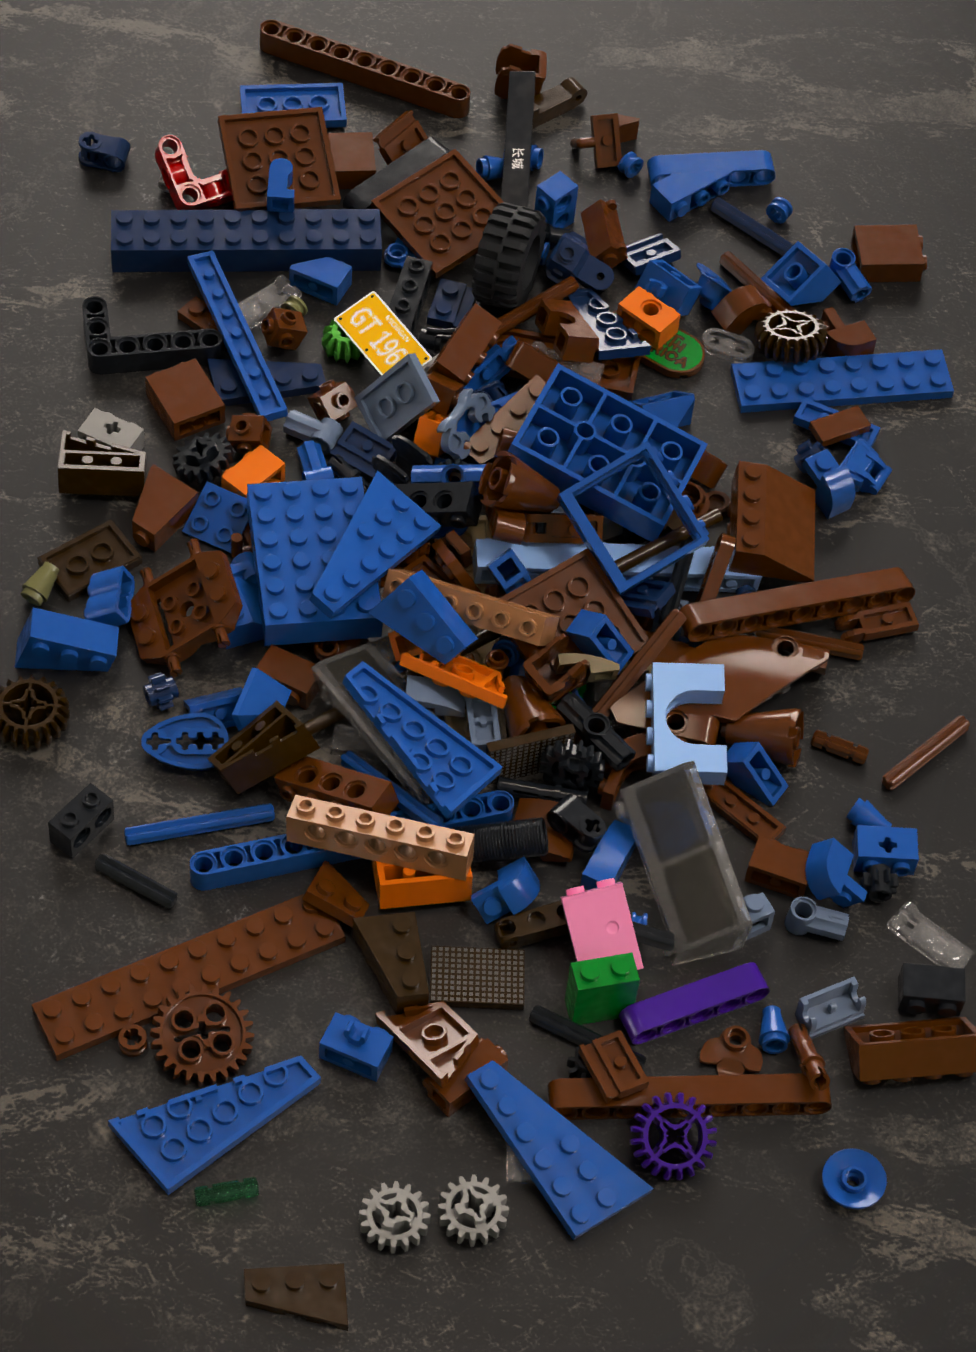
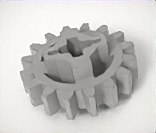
(480, 1199)
(384, 1207)

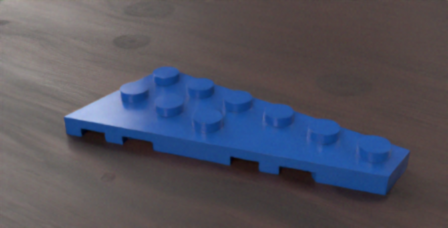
(377, 539)
(434, 753)
(205, 1124)
(566, 1165)

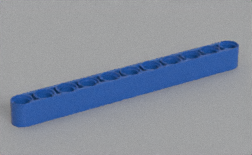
(282, 862)

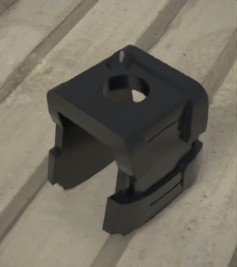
(407, 456)

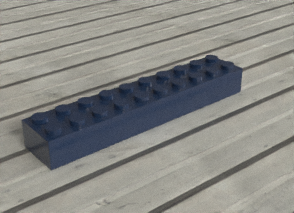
(244, 238)

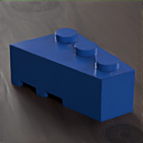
(425, 618)
(65, 643)

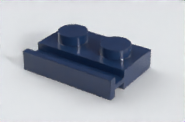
(648, 249)
(450, 304)
(359, 446)
(648, 597)

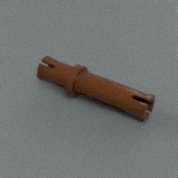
(811, 1062)

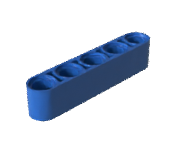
(747, 167)

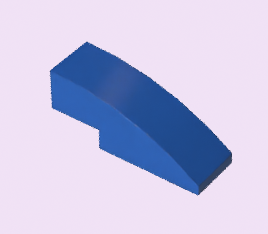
(610, 855)

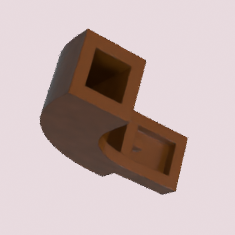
(614, 779)

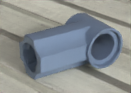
(308, 428)
(816, 921)

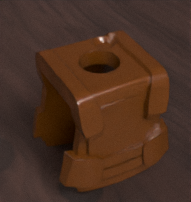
(515, 59)
(543, 655)

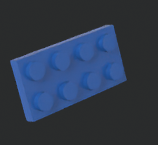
(297, 96)

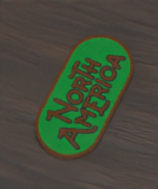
(677, 357)

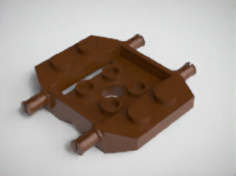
(199, 582)

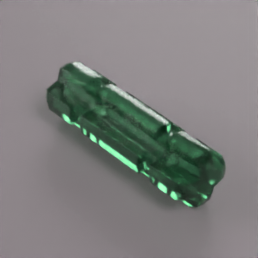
(226, 1191)

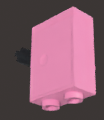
(603, 925)

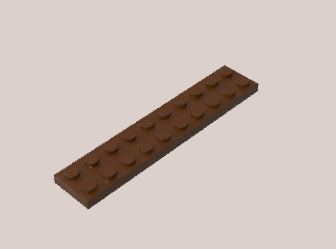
(220, 958)

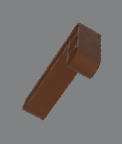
(504, 523)

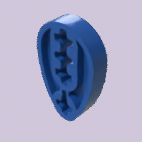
(174, 729)

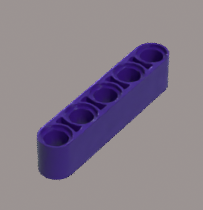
(694, 1003)

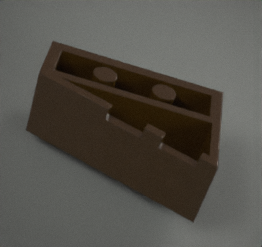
(99, 469)
(263, 748)
(395, 956)

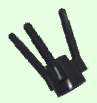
(433, 338)

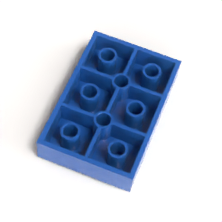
(585, 427)
(292, 541)

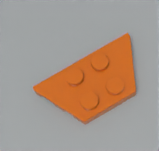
(461, 673)

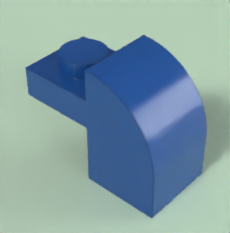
(834, 483)
(508, 571)
(828, 871)
(512, 892)

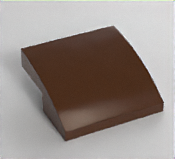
(558, 846)

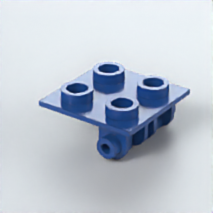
(217, 516)

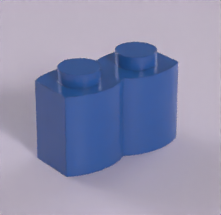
(110, 596)

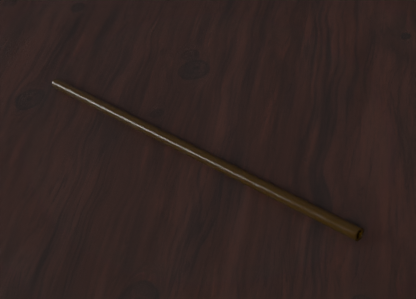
(485, 636)

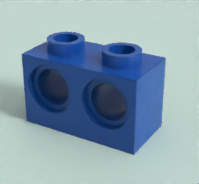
(557, 200)

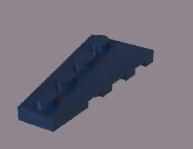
(613, 336)
(290, 377)

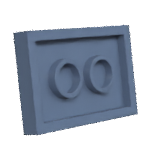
(397, 398)

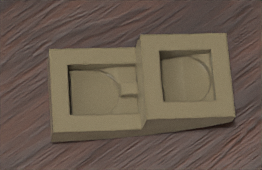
(599, 669)

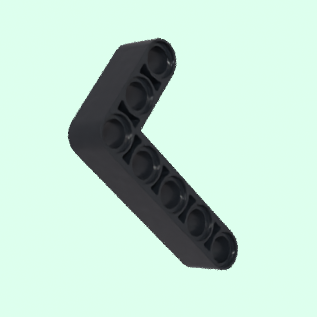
(142, 351)

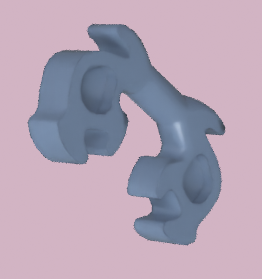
(479, 411)

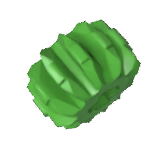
(338, 343)

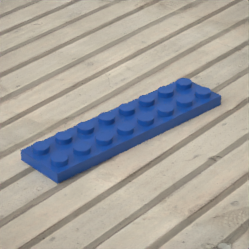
(842, 380)

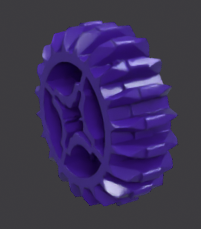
(684, 1147)

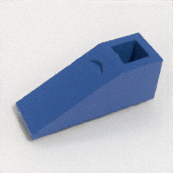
(685, 191)

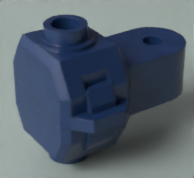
(573, 259)

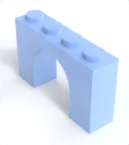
(678, 685)

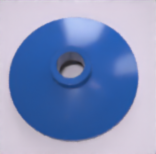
(858, 1167)

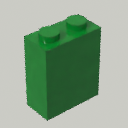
(601, 988)

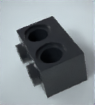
(81, 820)

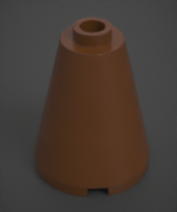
(516, 486)
(527, 709)
(775, 730)

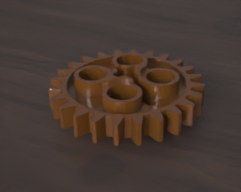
(209, 1061)

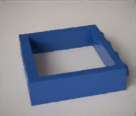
(668, 484)

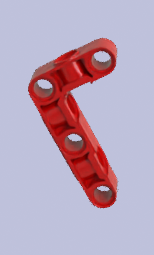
(181, 181)

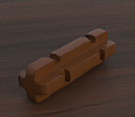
(839, 746)

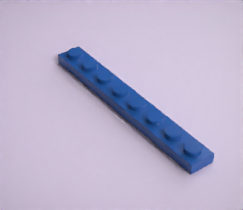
(237, 336)

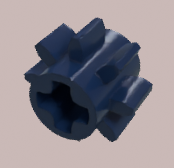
(806, 450)
(160, 691)

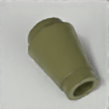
(39, 585)

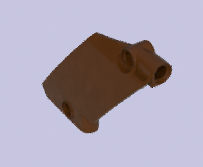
(751, 676)

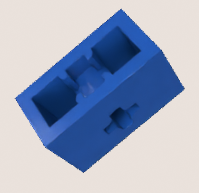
(885, 846)

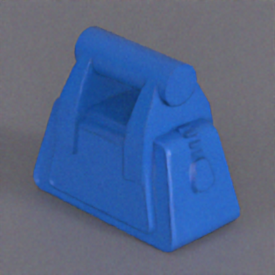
(863, 464)

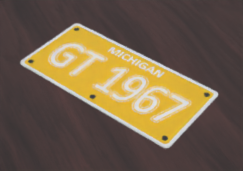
(379, 333)

